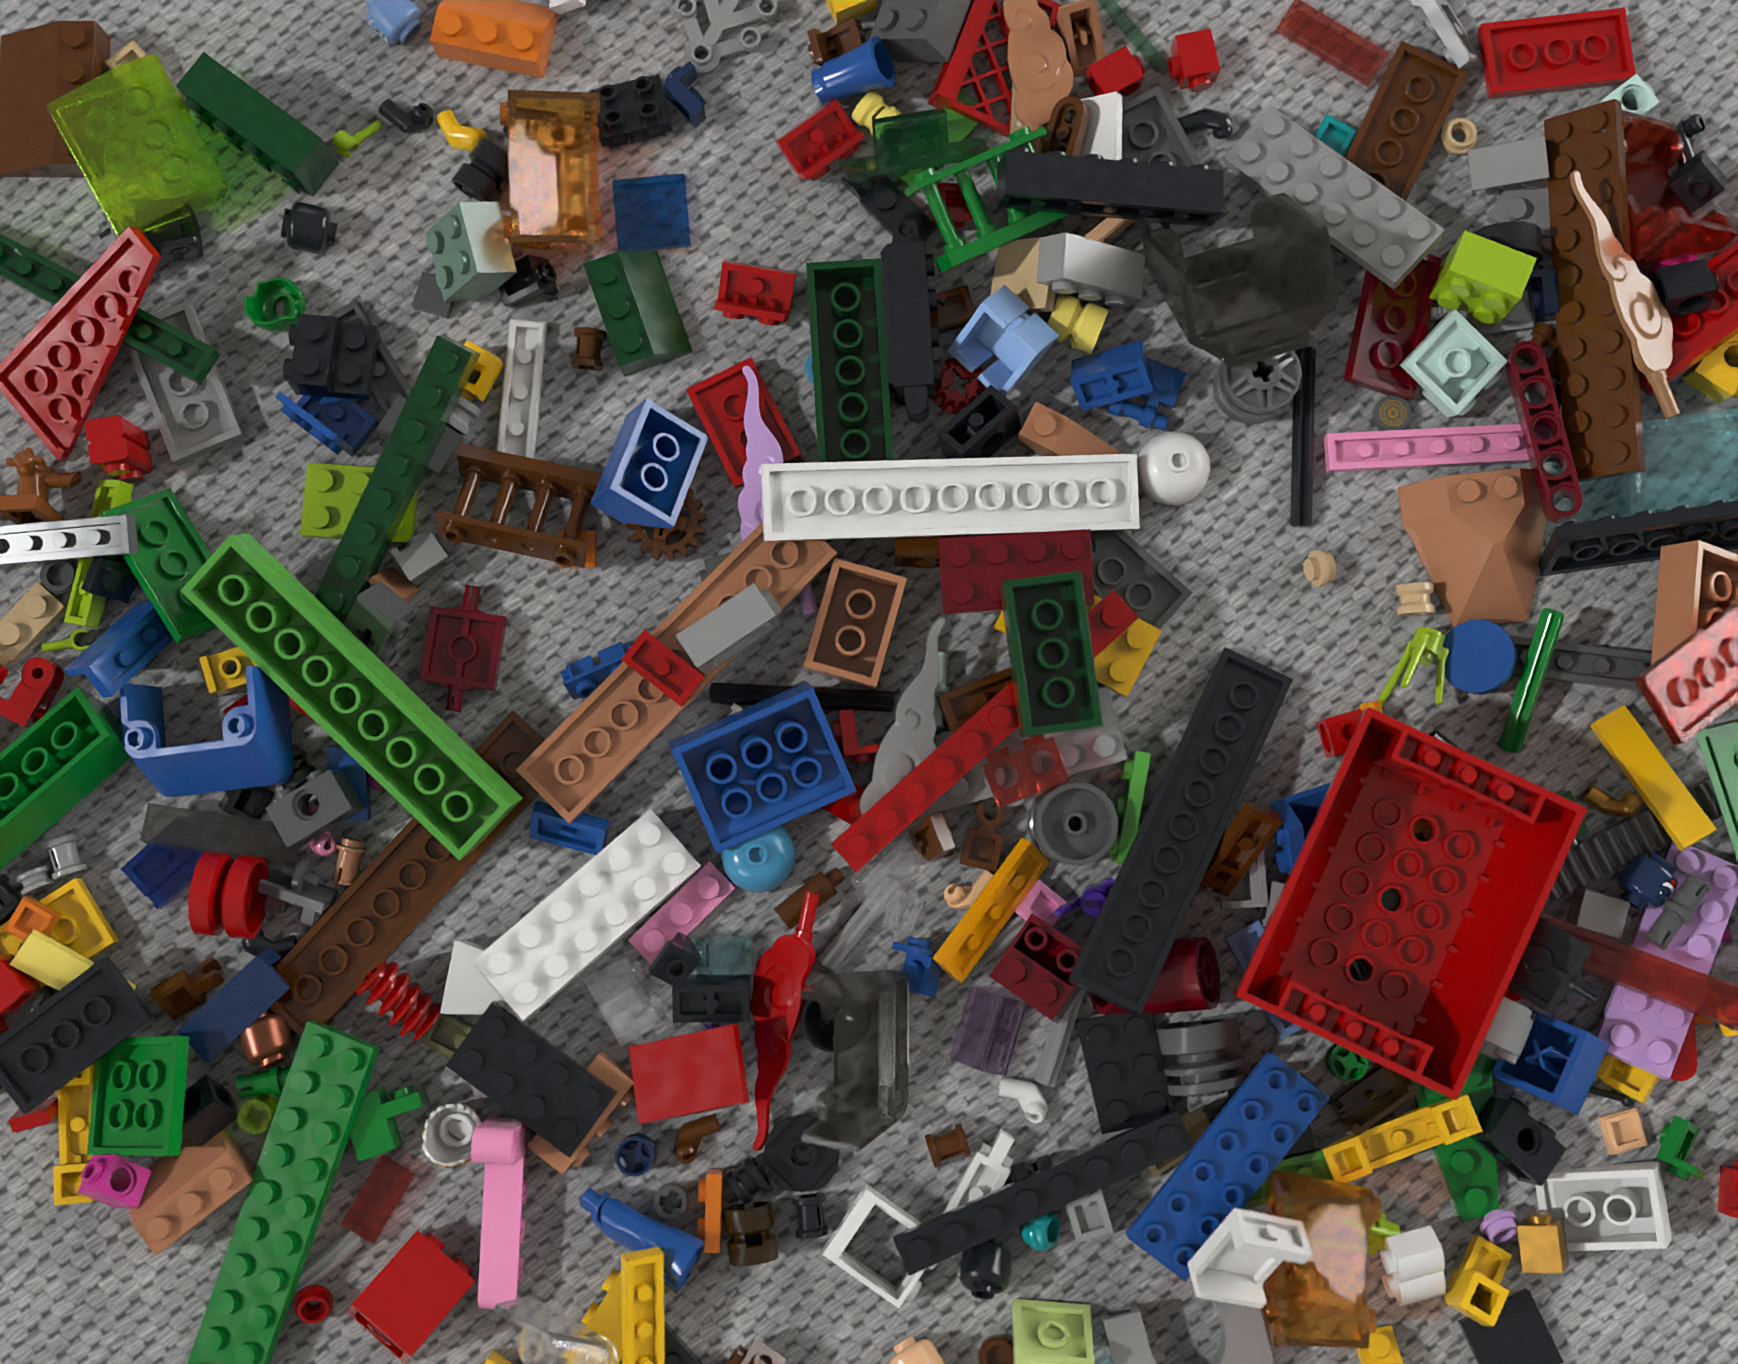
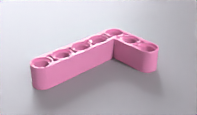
(504, 1151)

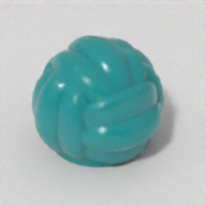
(1041, 1232)

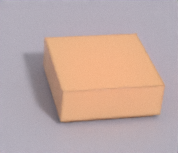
(1622, 1130)

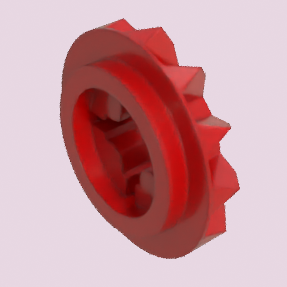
(951, 400)

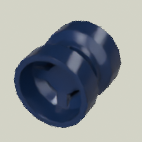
(632, 1160)

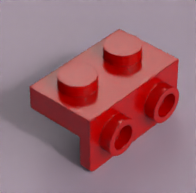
(820, 141)
(755, 292)

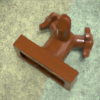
(32, 496)

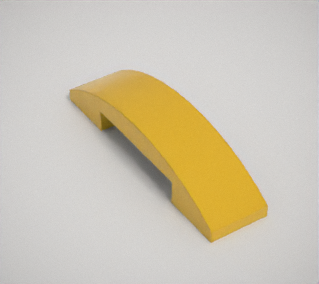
(73, 1127)
(1401, 1137)

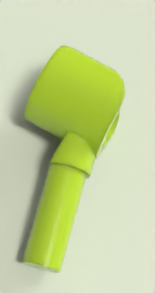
(344, 141)
(68, 643)

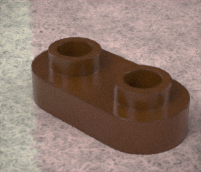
(1063, 134)

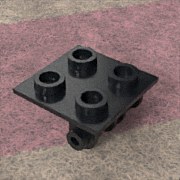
(632, 109)

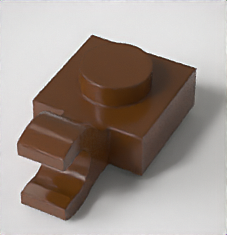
(185, 991)

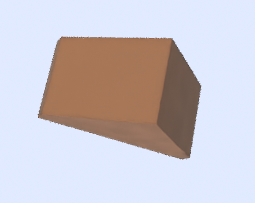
(1082, 34)

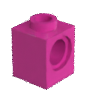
(127, 1185)

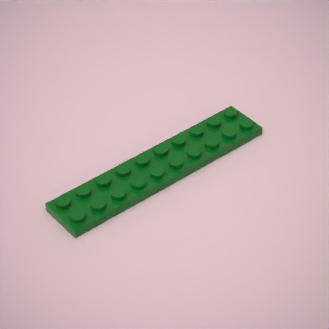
(285, 1198)

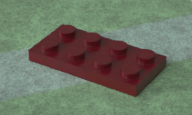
(1390, 328)
(978, 565)

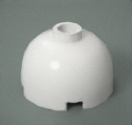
(1173, 468)

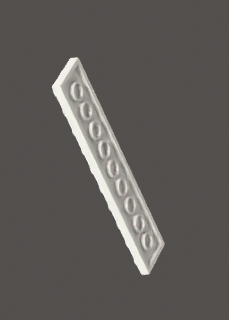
(948, 497)

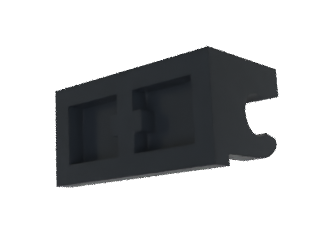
(712, 999)

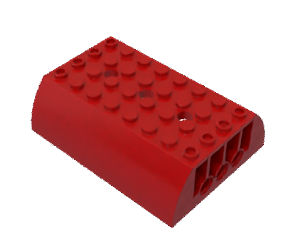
(1462, 911)

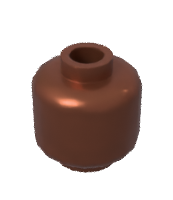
(267, 1041)

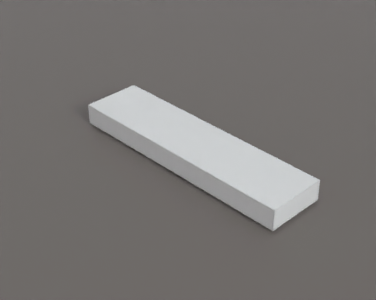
(522, 387)

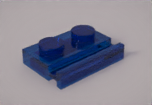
(162, 871)

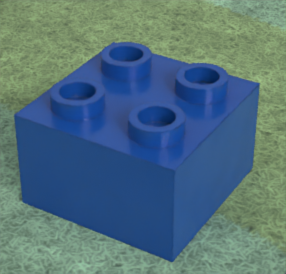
(1555, 1063)

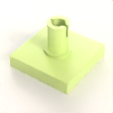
(1052, 1333)

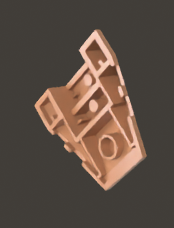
(1478, 541)

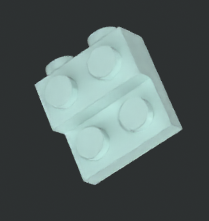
(1454, 365)

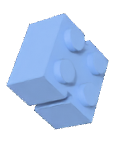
(1010, 334)

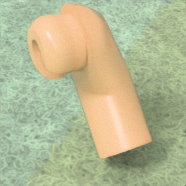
(964, 896)

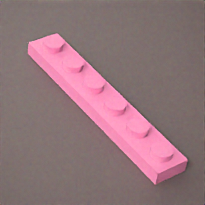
(1427, 448)

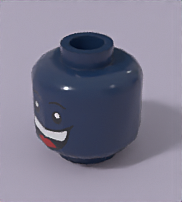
(1647, 881)

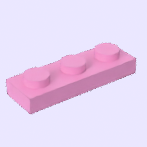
(683, 911)

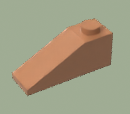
(1057, 435)

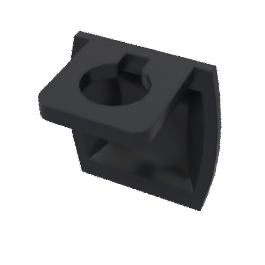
(177, 239)

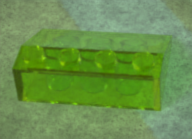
(138, 147)

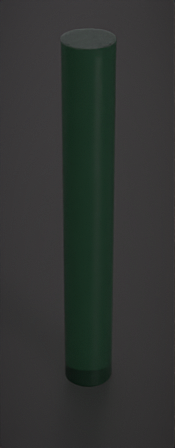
(1134, 34)

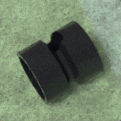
(484, 173)

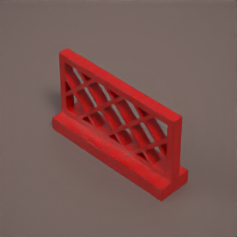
(953, 72)

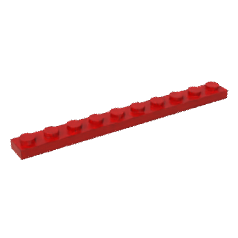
(959, 753)

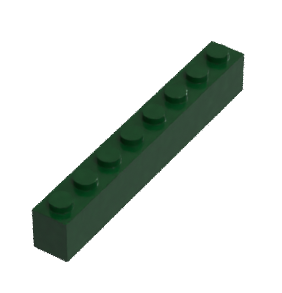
(397, 474)

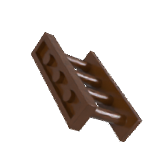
(517, 473)

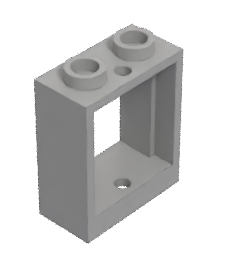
(730, 628)

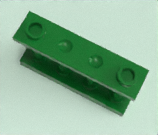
(988, 234)

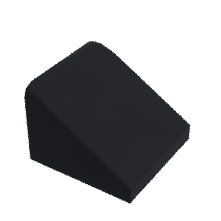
(244, 802)

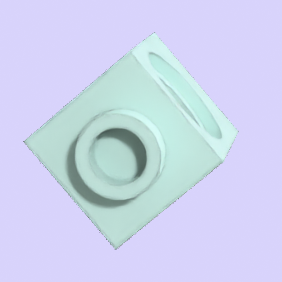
(1637, 94)

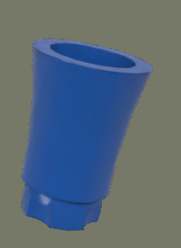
(855, 72)

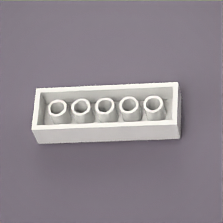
(586, 915)

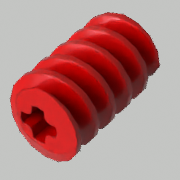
(400, 998)

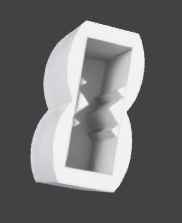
(1413, 1266)

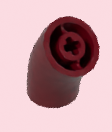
(1185, 983)

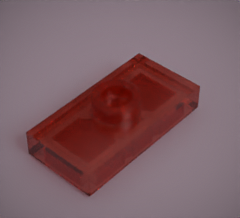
(378, 1199)

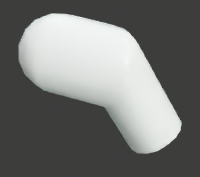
(1028, 1096)

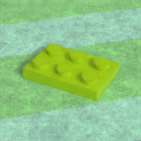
(332, 497)

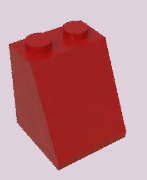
(412, 1295)

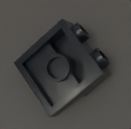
(331, 358)

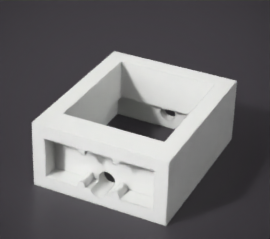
(835, 1246)

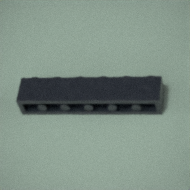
(1109, 187)

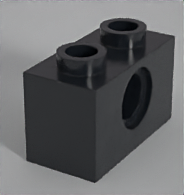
(980, 427)
(1535, 1152)

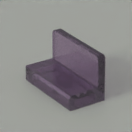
(988, 1031)

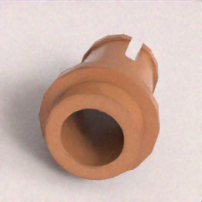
(348, 860)

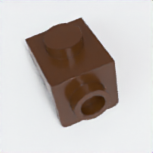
(835, 41)

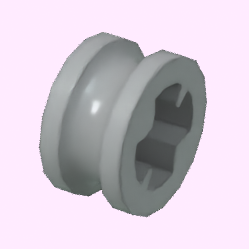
(35, 880)

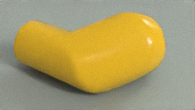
(459, 136)

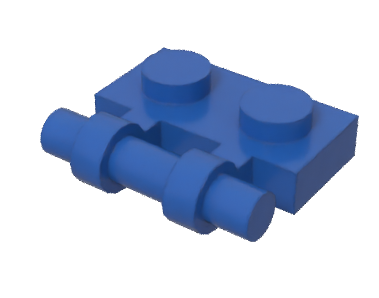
(1166, 384)

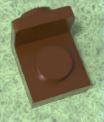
(932, 838)

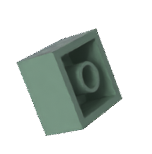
(470, 251)

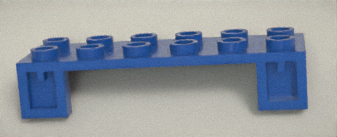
(1227, 1163)

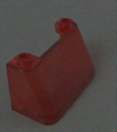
(1658, 219)

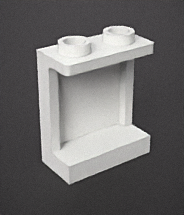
(1243, 1256)

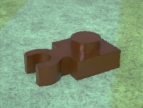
(982, 845)

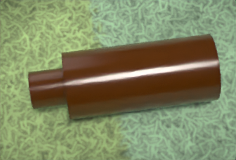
(825, 885)

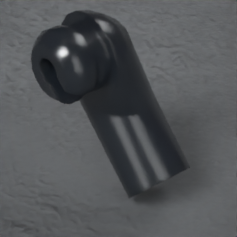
(1688, 130)

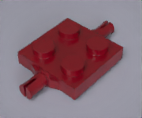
(463, 648)

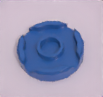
(1479, 657)

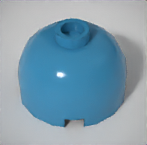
(761, 861)

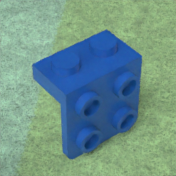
(331, 420)
(1297, 815)

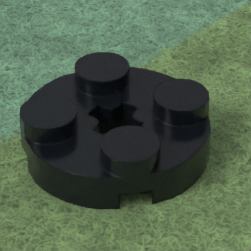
(779, 1156)

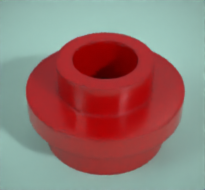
(313, 1313)

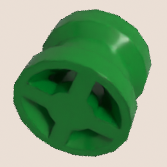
(1354, 1064)

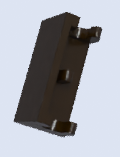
(1371, 1098)

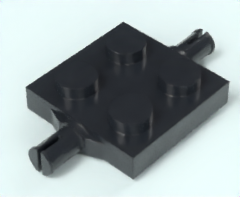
(1552, 967)

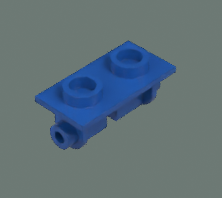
(584, 677)

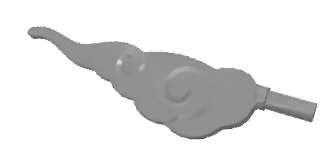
(912, 732)

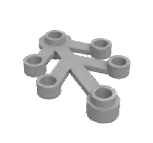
(721, 19)

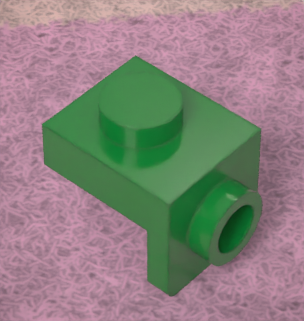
(1676, 1144)

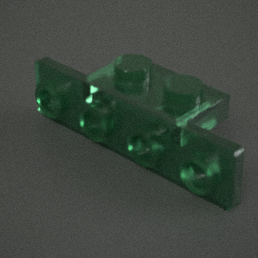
(910, 144)

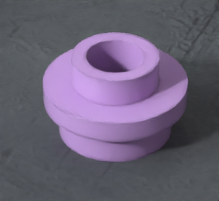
(1499, 1226)

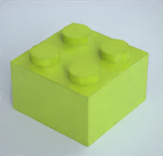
(1482, 278)

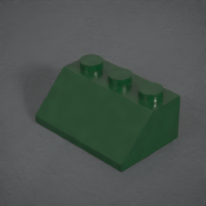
(637, 309)

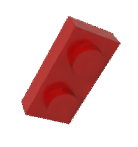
(663, 668)

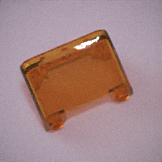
(553, 171)
(1325, 1297)

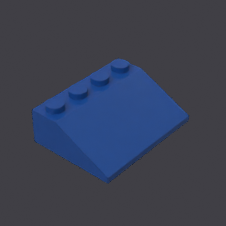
(762, 766)

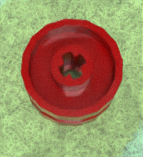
(226, 895)

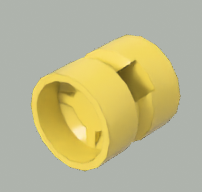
(1077, 322)

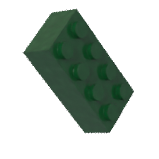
(256, 126)
(1050, 654)

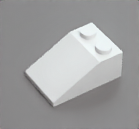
(1609, 1206)

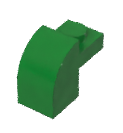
(375, 1124)

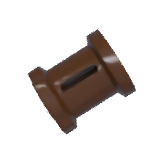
(588, 348)
(948, 1145)

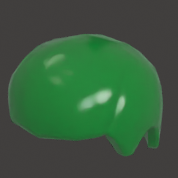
(262, 304)

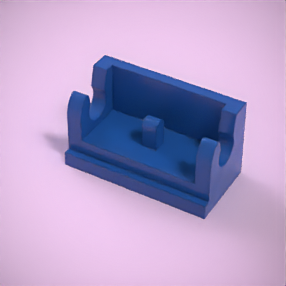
(1111, 375)

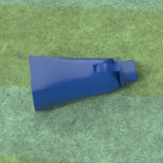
(639, 1233)

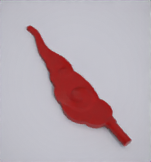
(778, 1007)

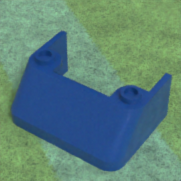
(251, 755)

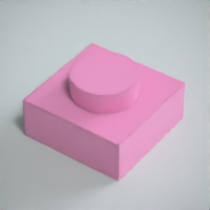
(1041, 902)

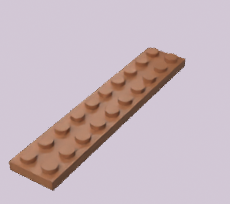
(629, 710)

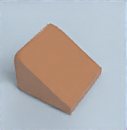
(396, 582)

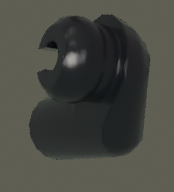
(1207, 118)
(407, 121)
(261, 943)

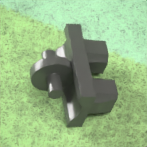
(299, 888)

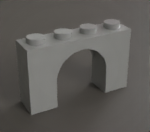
(1241, 1341)

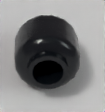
(308, 228)
(986, 1269)

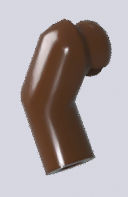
(690, 1137)

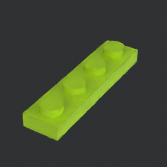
(86, 608)

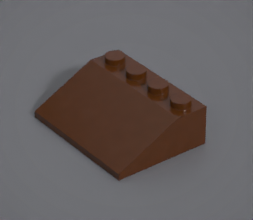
(34, 71)

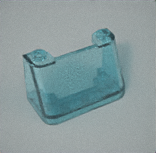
(1686, 463)

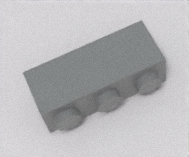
(1090, 269)

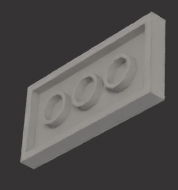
(187, 414)

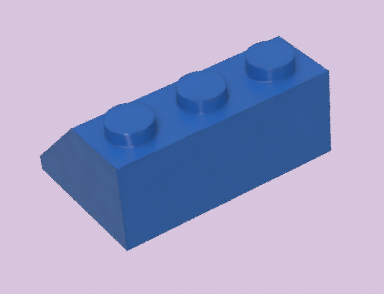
(649, 468)

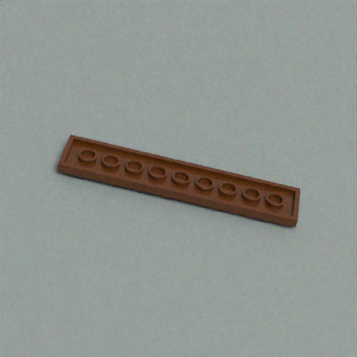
(1593, 349)
(392, 897)

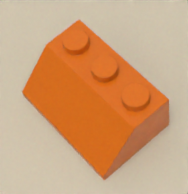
(495, 34)

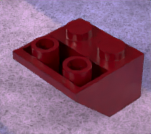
(1039, 968)

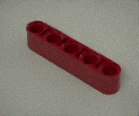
(1548, 415)

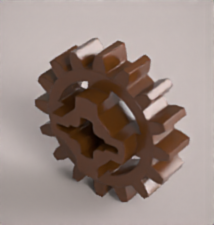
(683, 525)

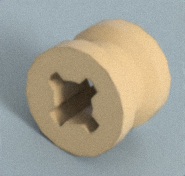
(1415, 599)

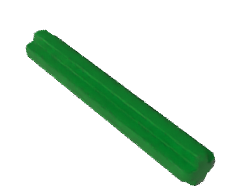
(1531, 680)

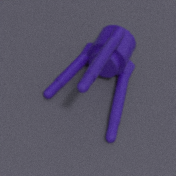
(1091, 899)

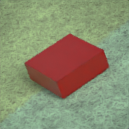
(39, 1116)

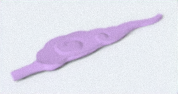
(760, 449)

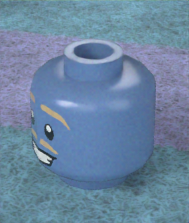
(394, 19)

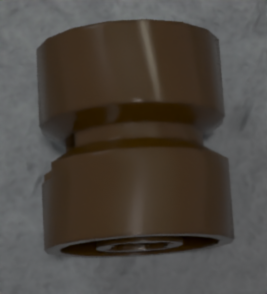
(743, 1222)

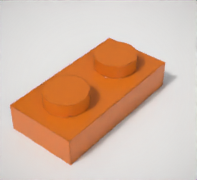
(711, 1226)

